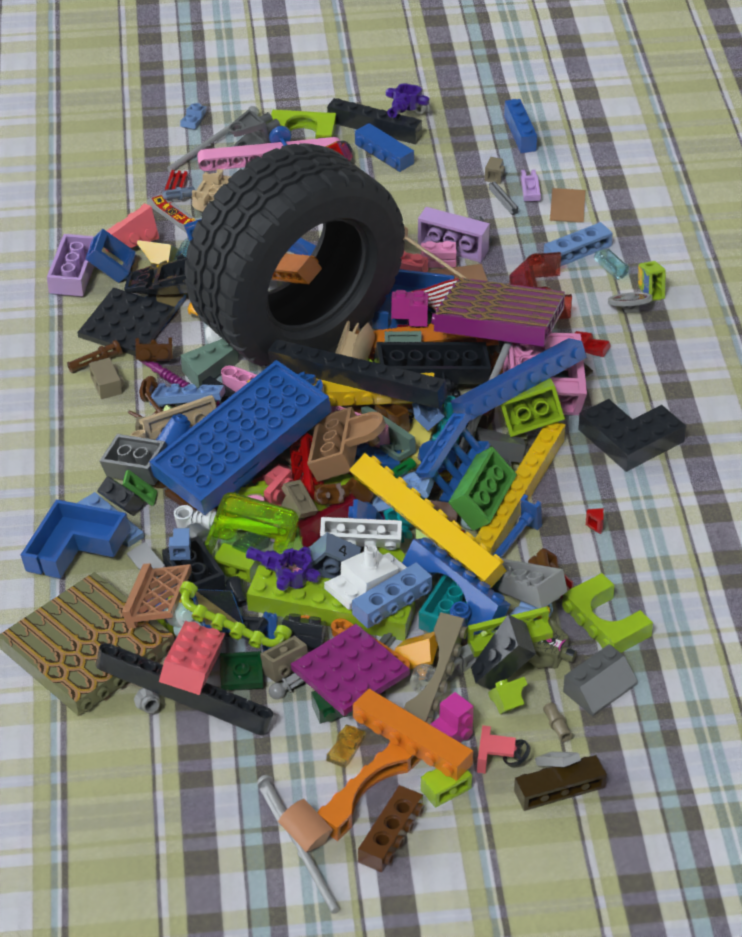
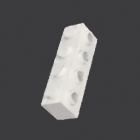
(364, 531)

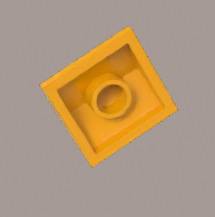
(418, 649)

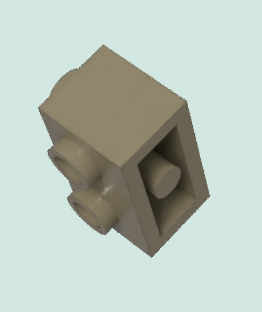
(278, 659)

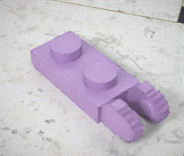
(530, 186)

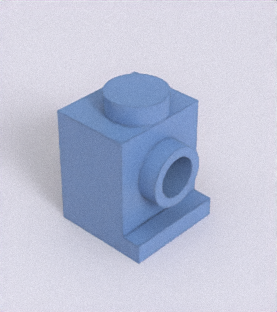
(180, 544)

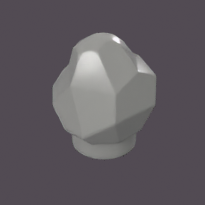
(147, 700)

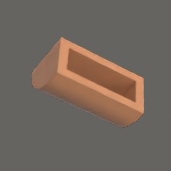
(305, 825)

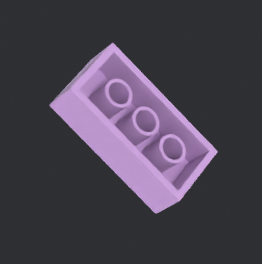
(469, 234)
(69, 269)

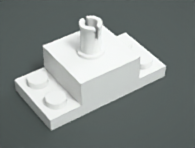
(362, 574)

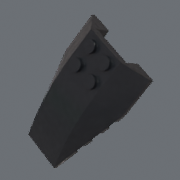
(161, 280)

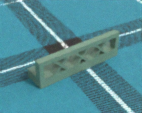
(398, 437)

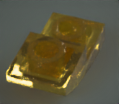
(346, 746)

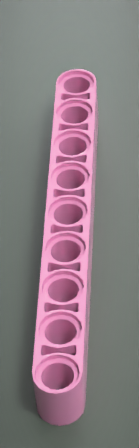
(240, 155)

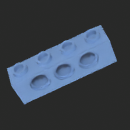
(581, 243)
(391, 595)

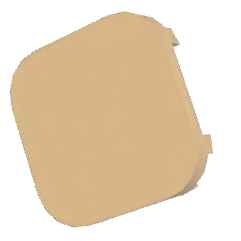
(208, 188)

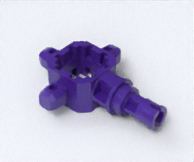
(405, 98)
(279, 562)

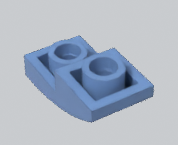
(194, 116)

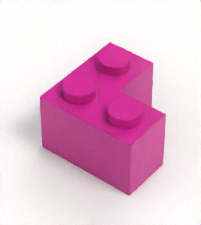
(410, 306)
(455, 718)

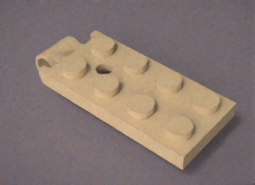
(193, 410)

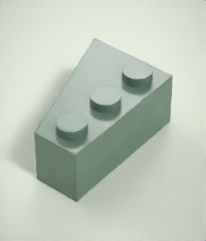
(208, 361)

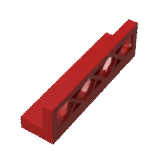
(308, 478)

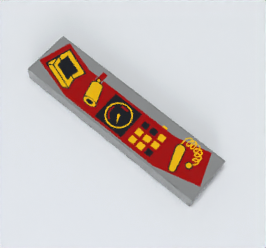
(170, 211)

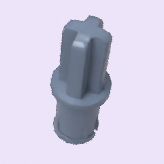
(178, 193)

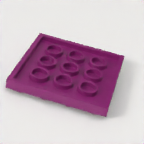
(349, 667)

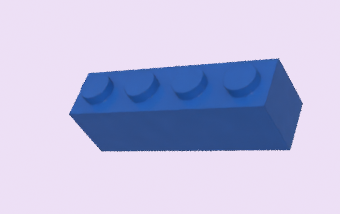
(520, 126)
(384, 147)

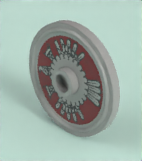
(632, 299)

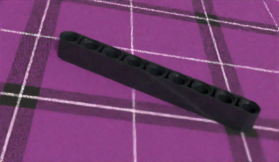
(211, 700)

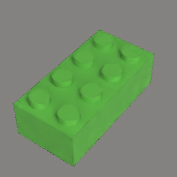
(482, 488)

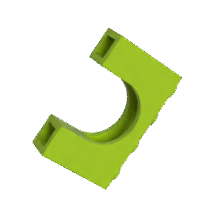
(320, 122)
(620, 634)

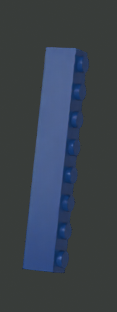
(519, 378)

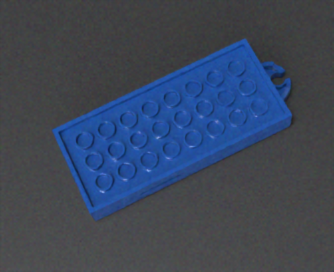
(241, 436)

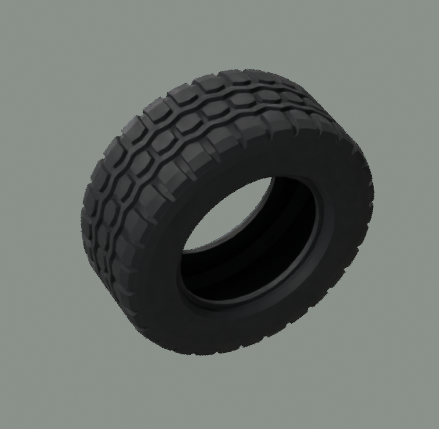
(260, 219)

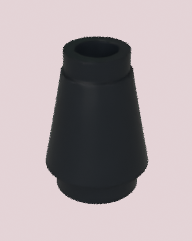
(237, 586)

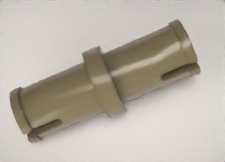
(557, 722)

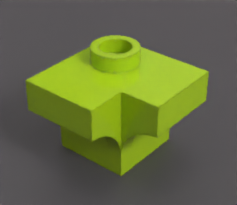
(508, 694)

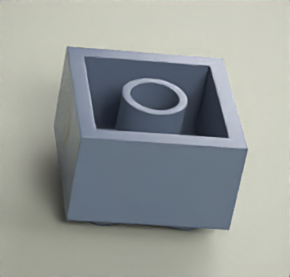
(329, 553)

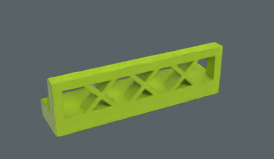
(538, 629)

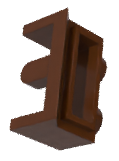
(154, 351)

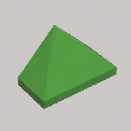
(139, 487)

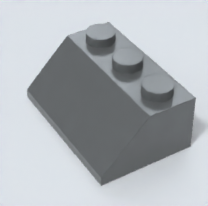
(132, 454)
(599, 680)

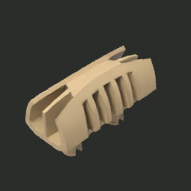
(356, 343)

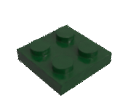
(241, 670)

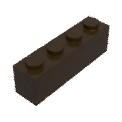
(559, 783)

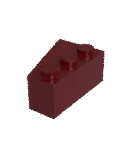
(310, 527)

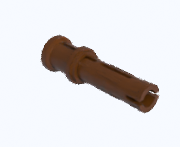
(101, 351)

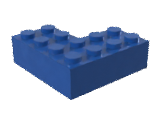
(407, 281)
(70, 529)

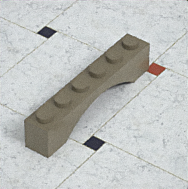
(448, 634)

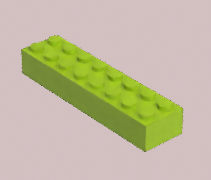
(317, 602)

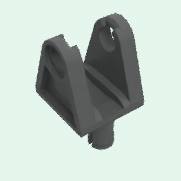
(253, 128)

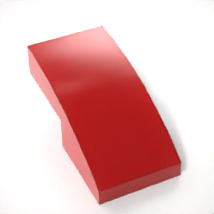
(594, 346)

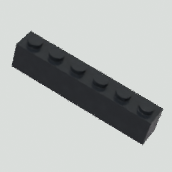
(357, 115)

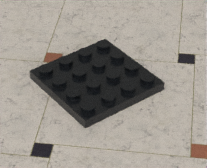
(124, 318)

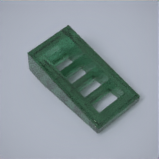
(251, 539)

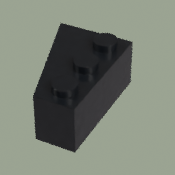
(504, 653)

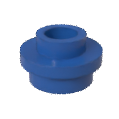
(460, 609)

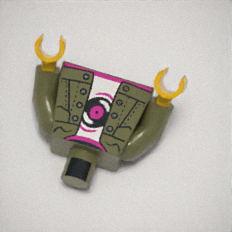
(552, 651)

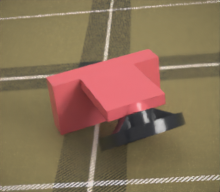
(500, 746)

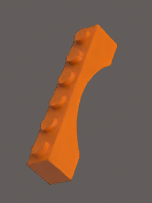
(340, 809)

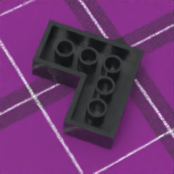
(631, 440)

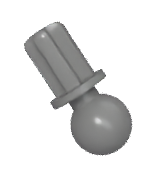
(278, 690)

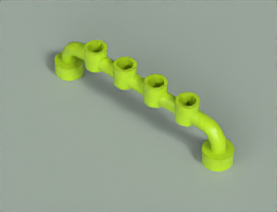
(219, 621)

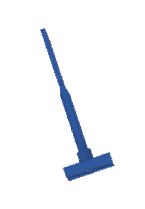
(530, 516)

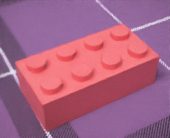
(192, 657)

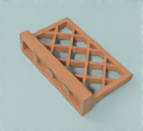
(142, 592)

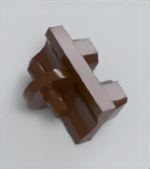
(330, 493)

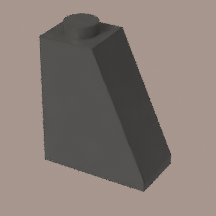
(508, 447)

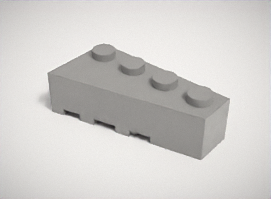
(531, 583)

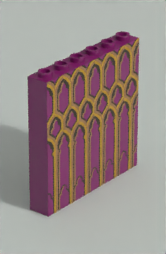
(499, 311)

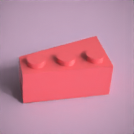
(137, 226)

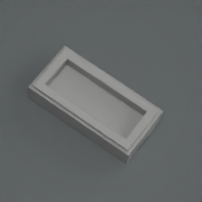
(557, 759)

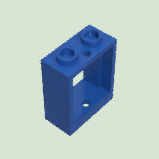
(104, 262)

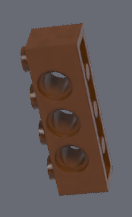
(391, 828)

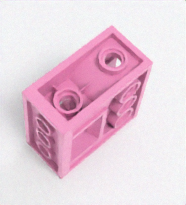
(570, 390)

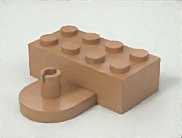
(337, 441)

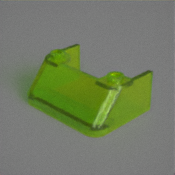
(255, 517)

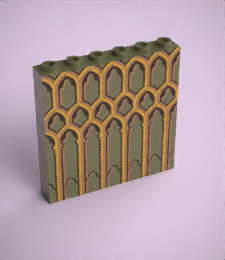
(64, 636)

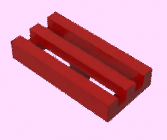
(178, 175)

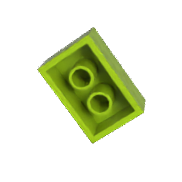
(532, 409)

